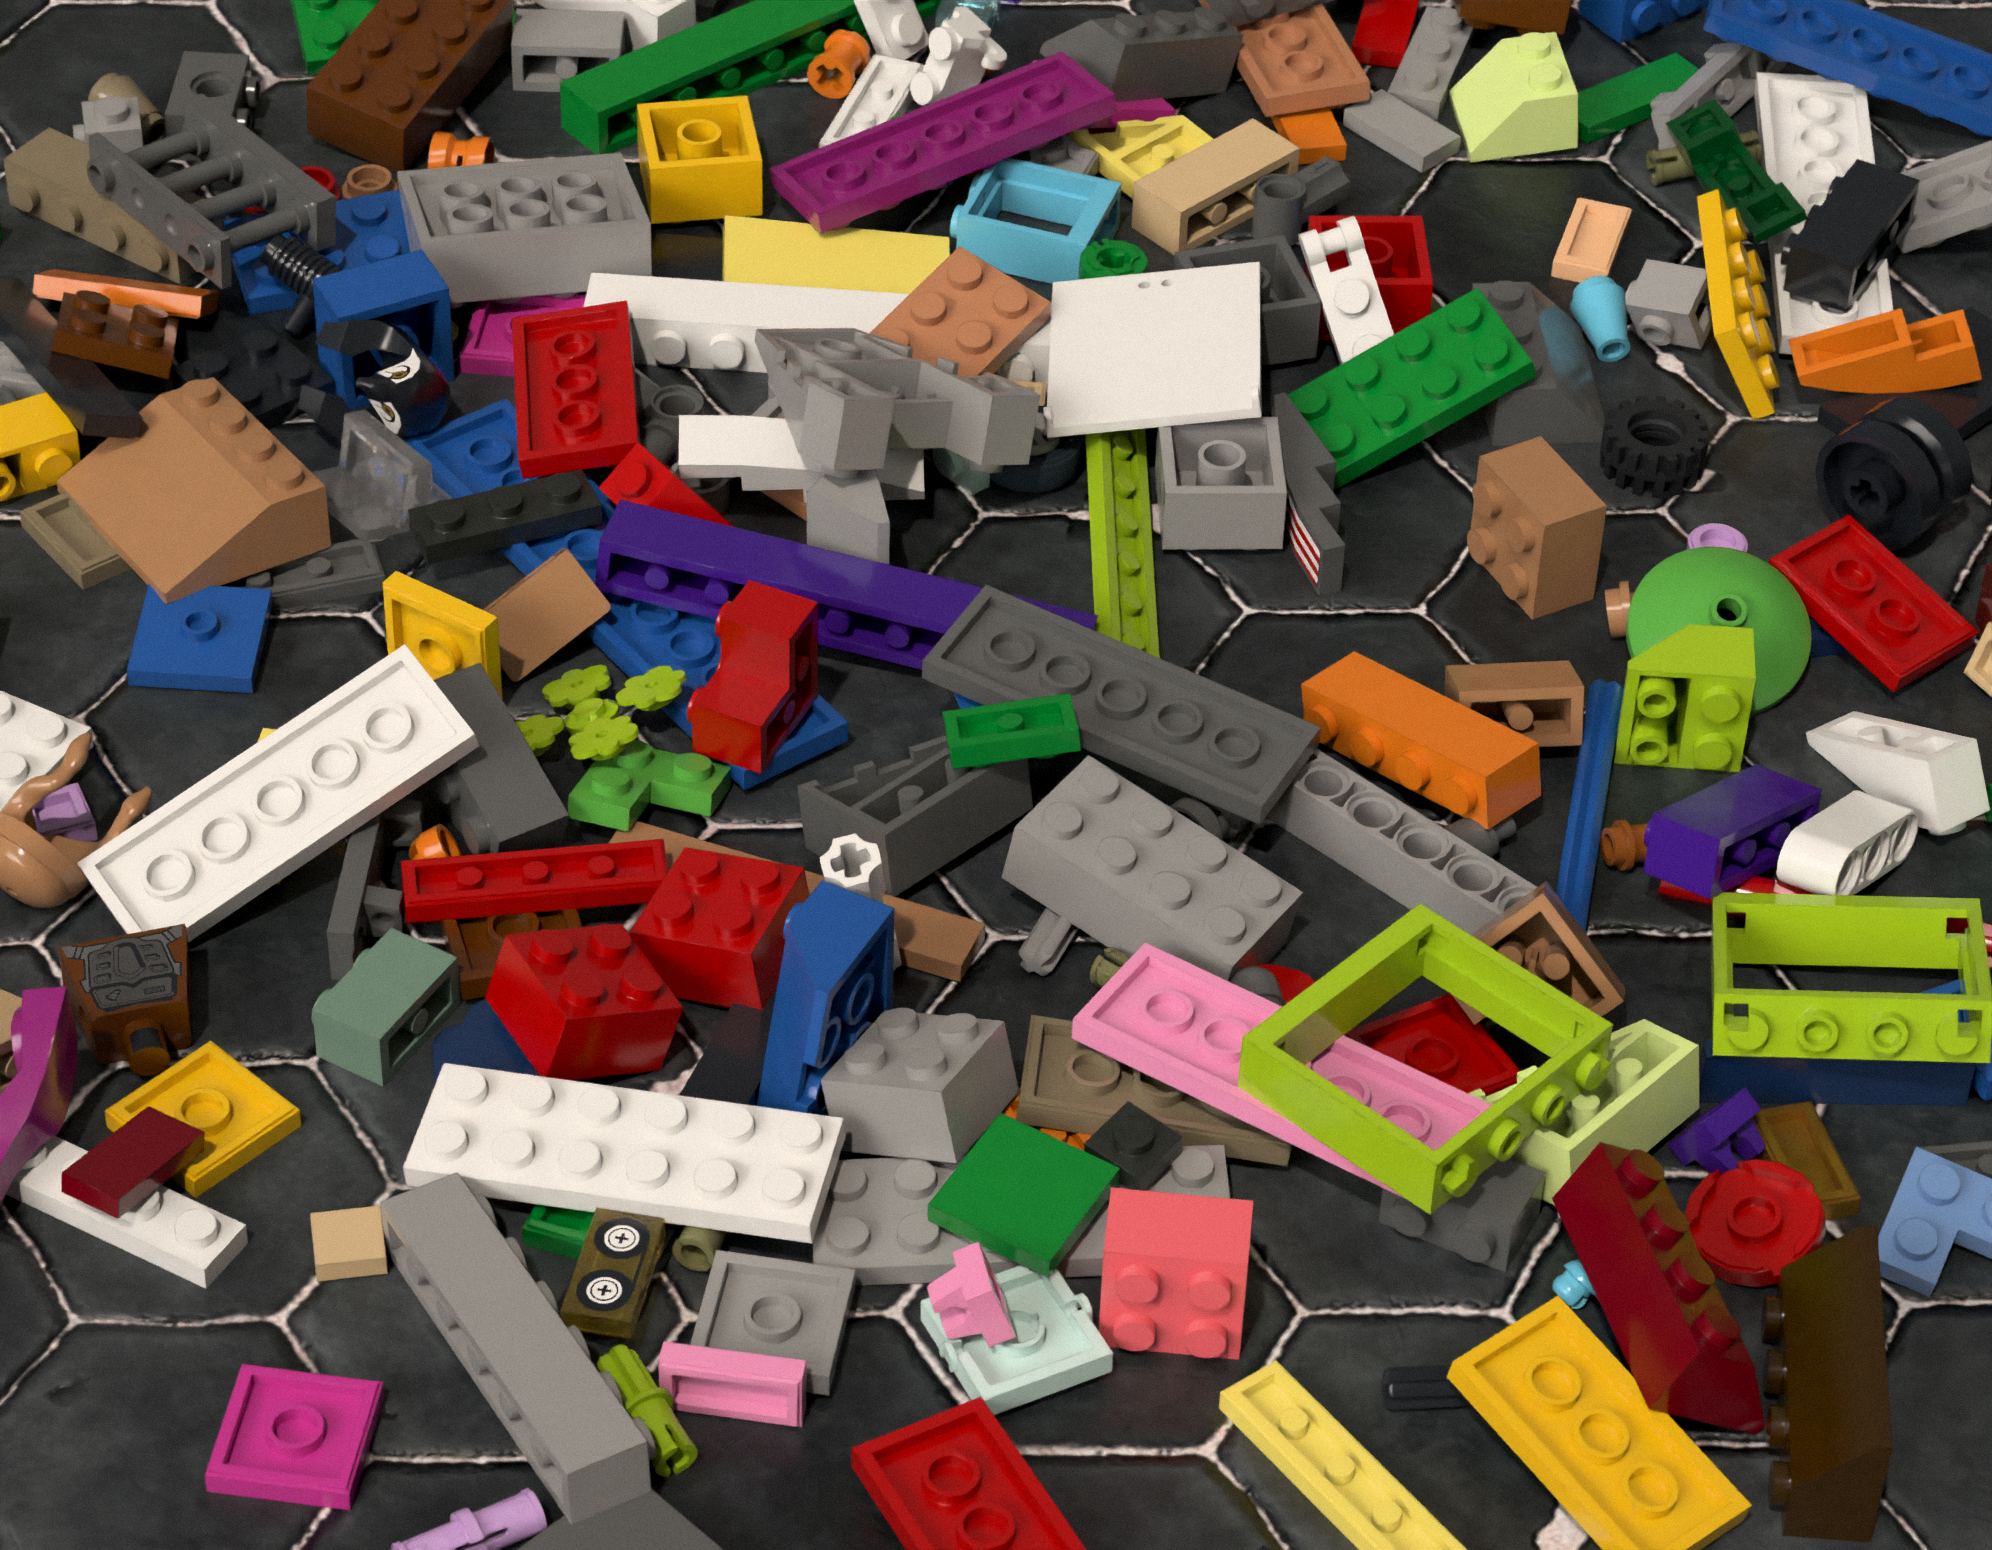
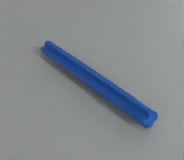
(1589, 798)

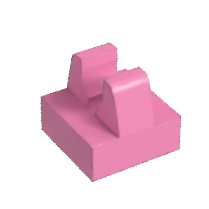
(974, 1299)

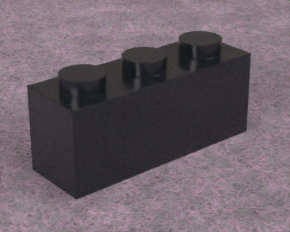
(1849, 234)

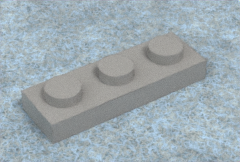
(1433, 61)

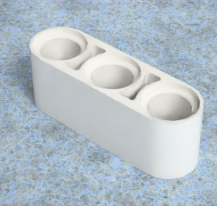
(1847, 845)

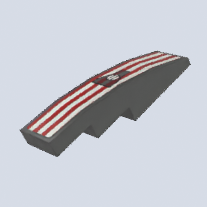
(1310, 503)

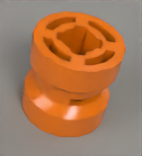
(450, 151)

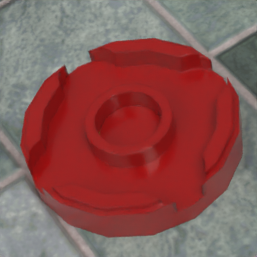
(1755, 1221)

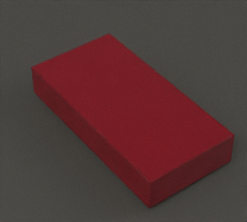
(132, 1162)

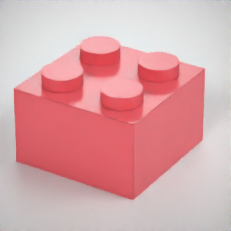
(1175, 1273)

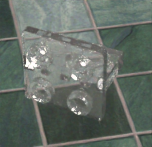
(377, 480)

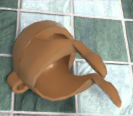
(44, 867)

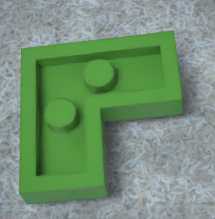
(622, 787)

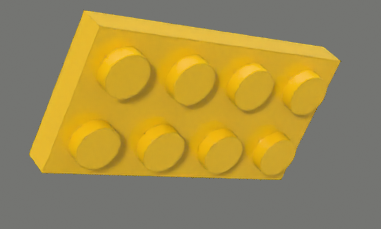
(1738, 303)
(1593, 1438)

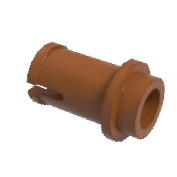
(1623, 844)

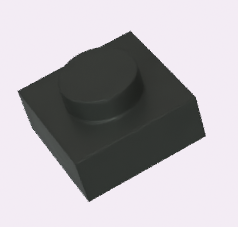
(1136, 1145)

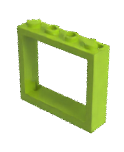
(1860, 934)
(1497, 987)

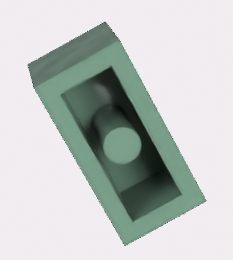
(386, 1006)

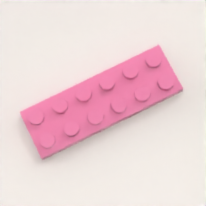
(1189, 1035)

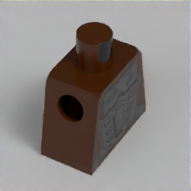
(132, 996)

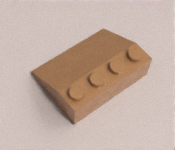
(200, 494)

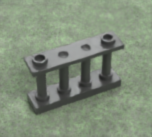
(227, 153)

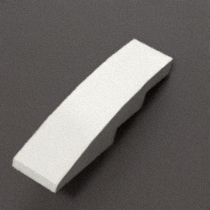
(768, 459)

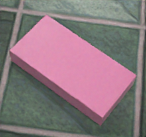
(734, 1383)

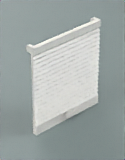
(1154, 350)

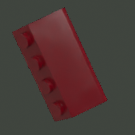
(1658, 1290)

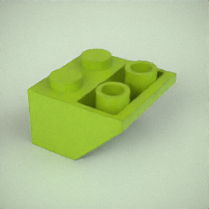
(1689, 700)

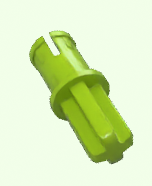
(653, 1406)

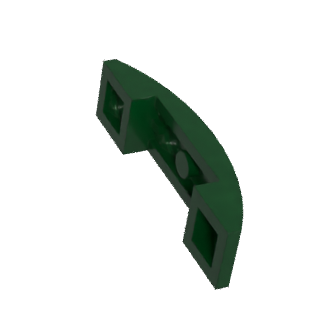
(1722, 162)

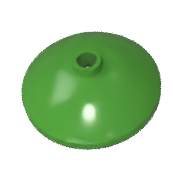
(1705, 579)

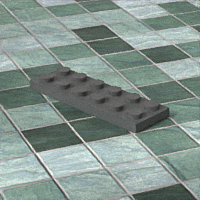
(1127, 703)

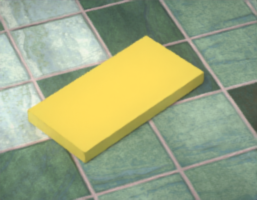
(836, 259)

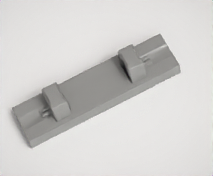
(1726, 77)

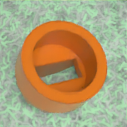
(434, 843)

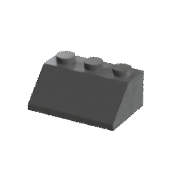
(1154, 53)
(1563, 397)

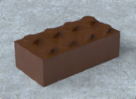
(405, 75)

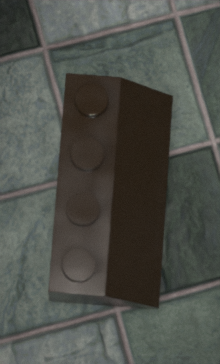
(1828, 1390)

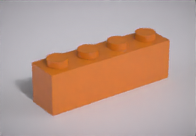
(1423, 740)

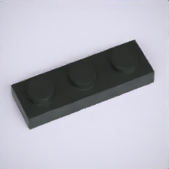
(504, 516)

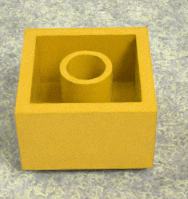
(699, 159)

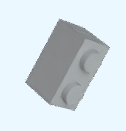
(562, 44)

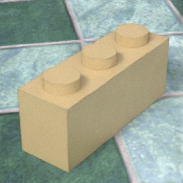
(1209, 187)

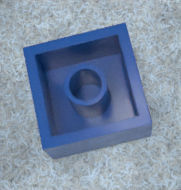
(394, 291)

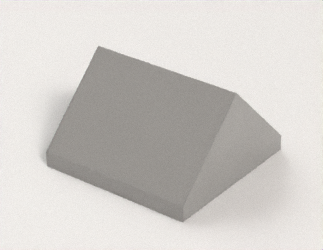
(849, 516)

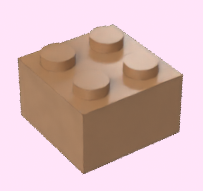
(1536, 527)

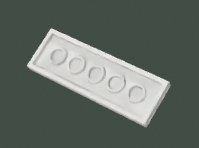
(281, 801)
(628, 1151)

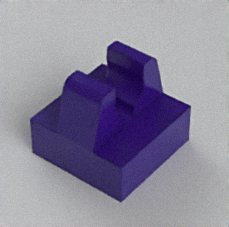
(1717, 1131)

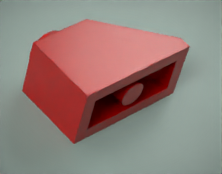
(652, 483)

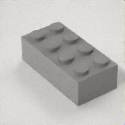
(1147, 875)

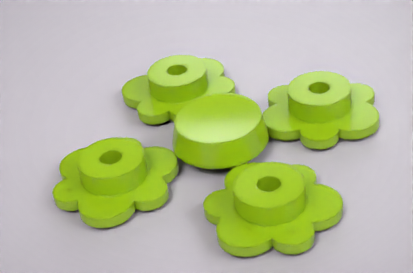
(595, 722)

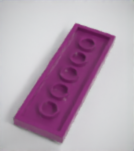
(942, 142)

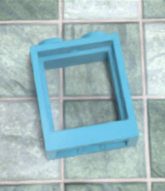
(1040, 193)

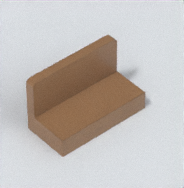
(545, 613)

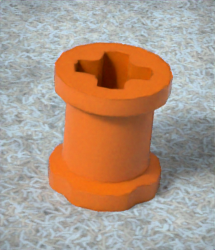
(835, 70)

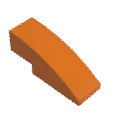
(1888, 355)

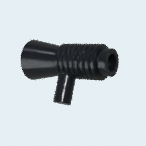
(295, 267)

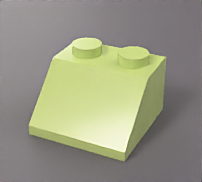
(1517, 100)

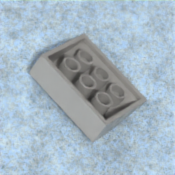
(527, 225)

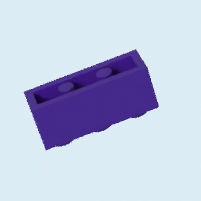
(1727, 830)

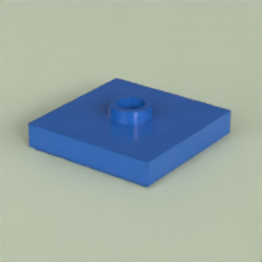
(201, 640)

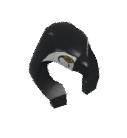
(404, 396)

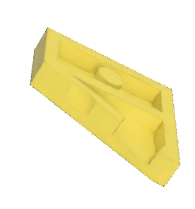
(1141, 147)

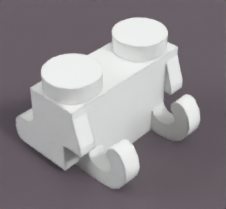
(957, 58)

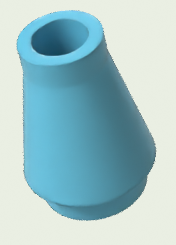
(1602, 315)

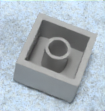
(1221, 485)
(921, 1084)

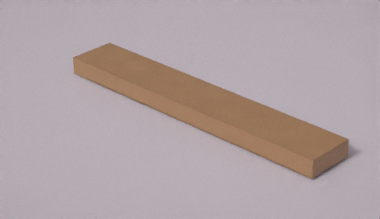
(925, 936)

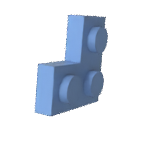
(1930, 1212)

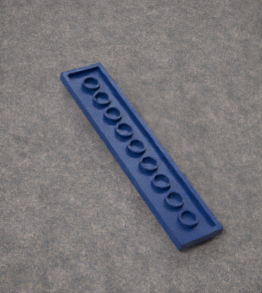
(482, 454)

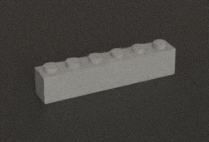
(518, 1348)

